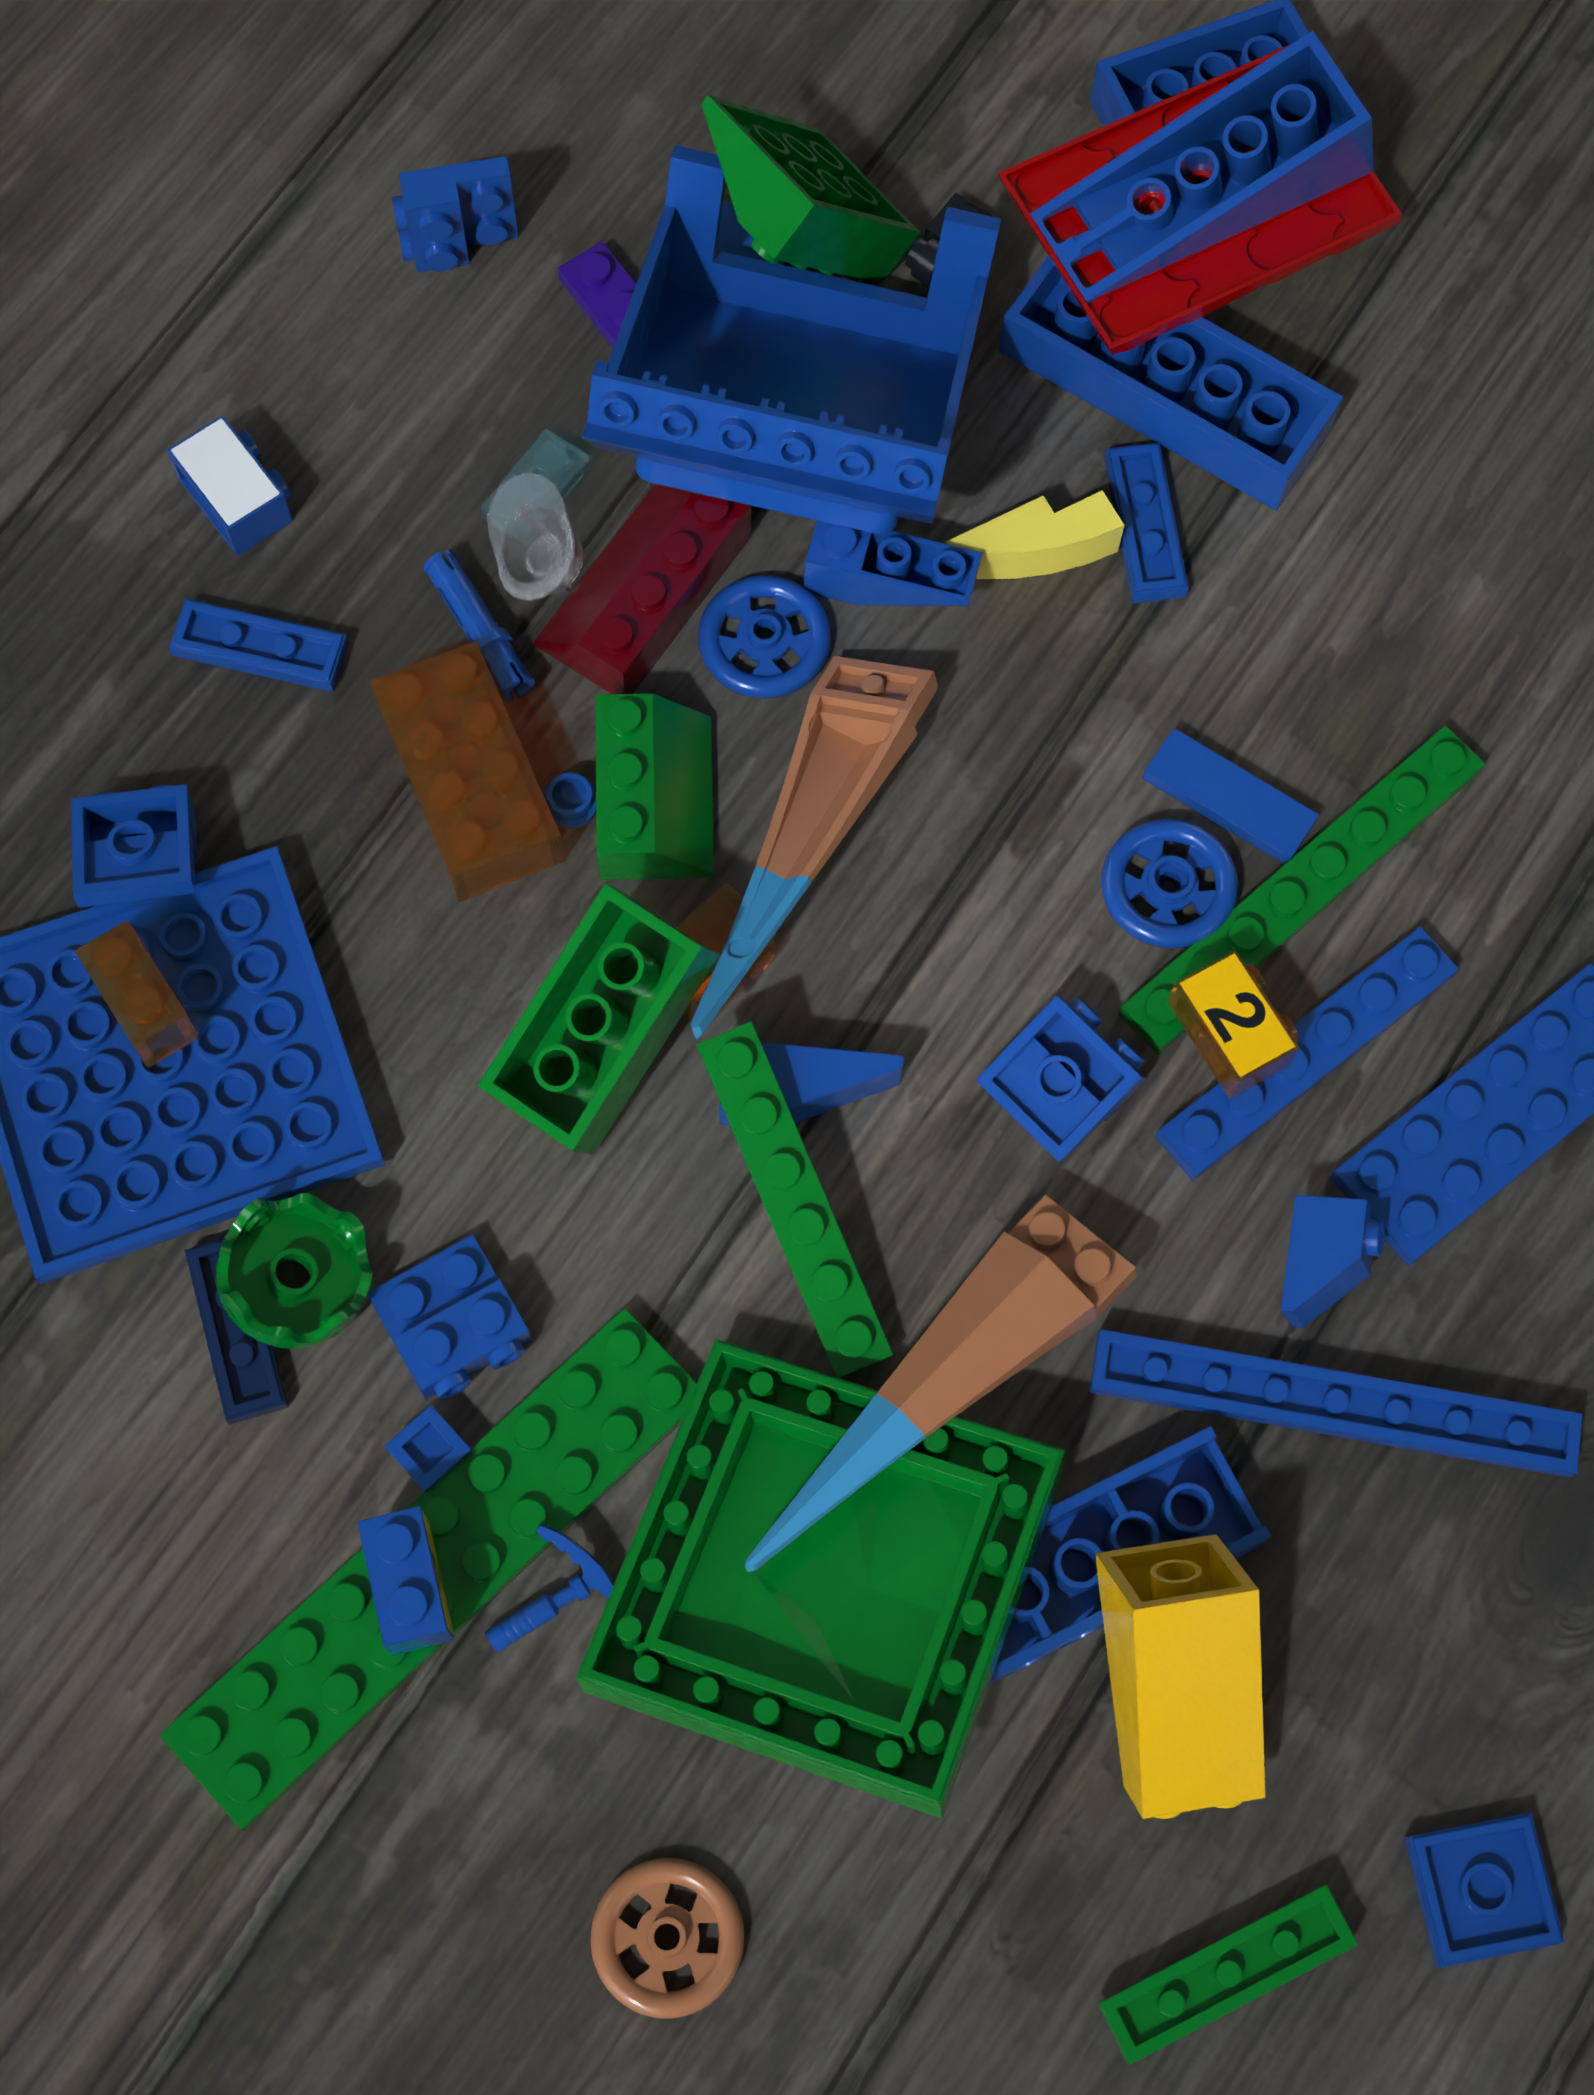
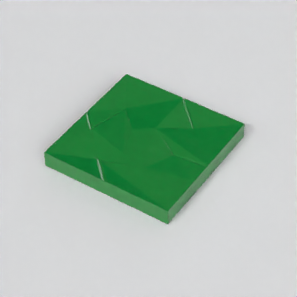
(865, 1632)

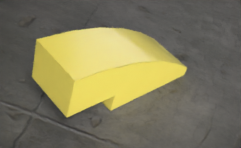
(1043, 542)

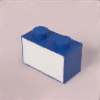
(231, 485)

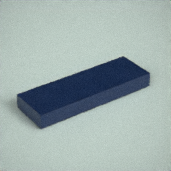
(242, 1365)

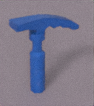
(548, 1606)

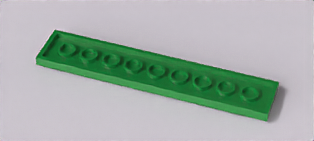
(328, 1659)

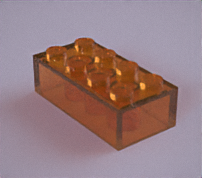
(468, 771)

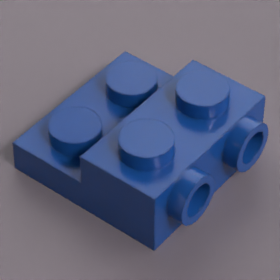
(454, 208)
(133, 845)
(1063, 1076)
(451, 1319)

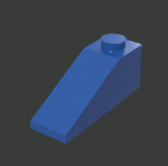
(825, 1078)

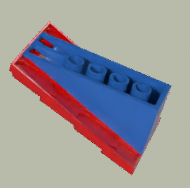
(1207, 194)

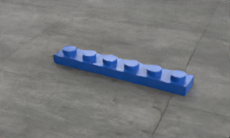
(1326, 1041)

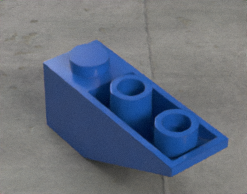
(888, 568)

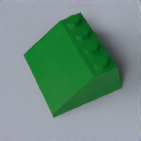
(804, 195)

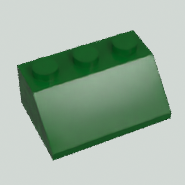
(653, 789)

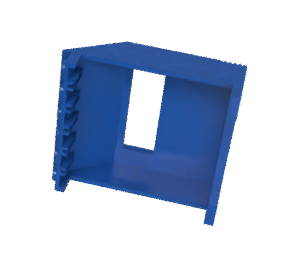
(786, 377)

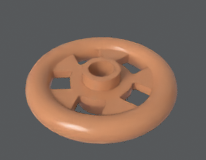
(710, 1971)

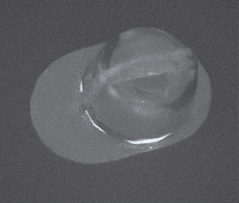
(533, 538)

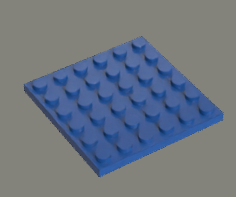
(250, 1110)

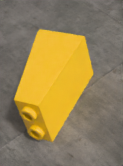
(1184, 1674)

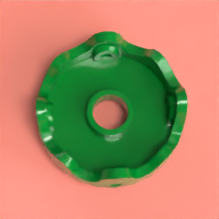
(302, 1231)

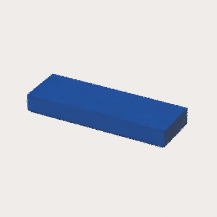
(1150, 532)
(259, 645)
(1230, 796)

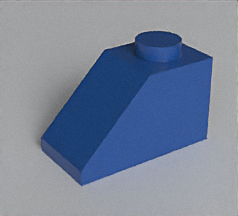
(1327, 1254)

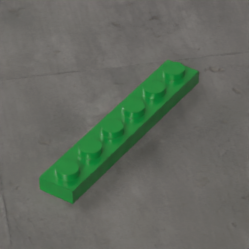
(794, 1200)

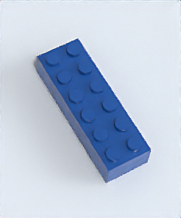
(1184, 389)

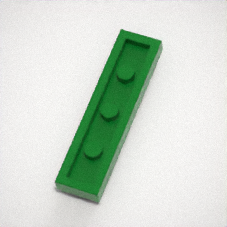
(1226, 1974)

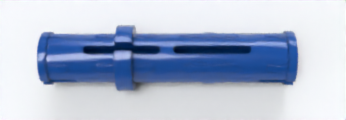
(479, 625)

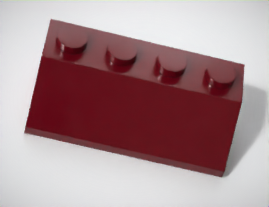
(646, 586)

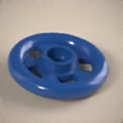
(766, 679)
(1161, 927)

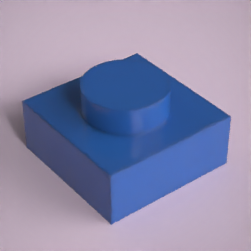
(428, 1448)

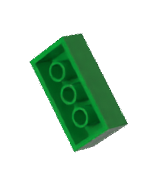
(598, 1020)

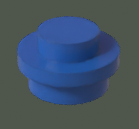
(571, 800)

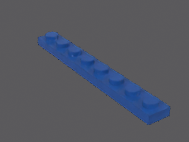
(1336, 1403)

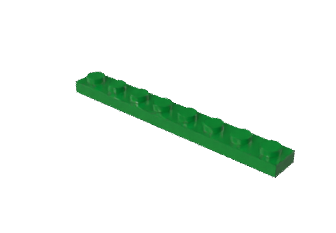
(1314, 876)

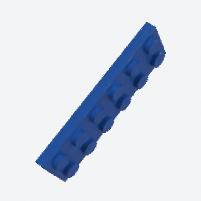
(1481, 1124)

